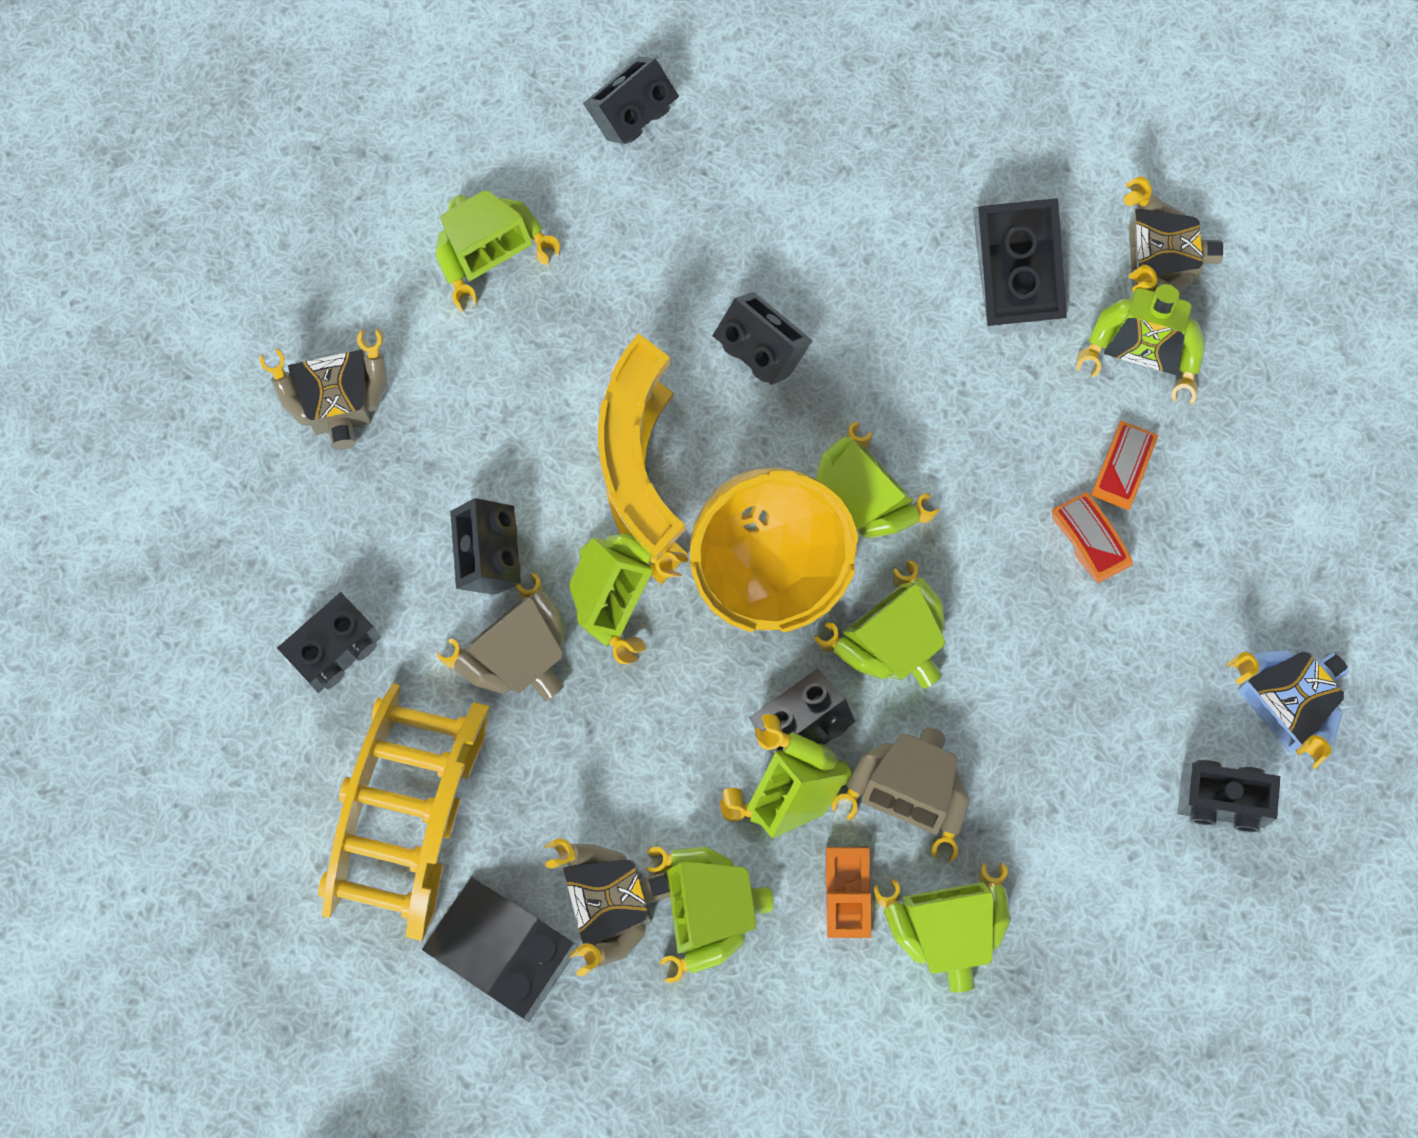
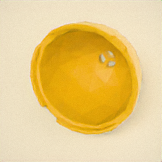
(786, 567)

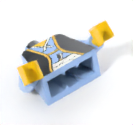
(1295, 697)

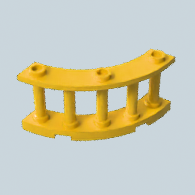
(624, 431)
(437, 812)

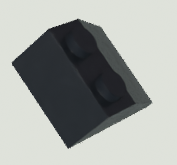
(1020, 261)
(500, 949)

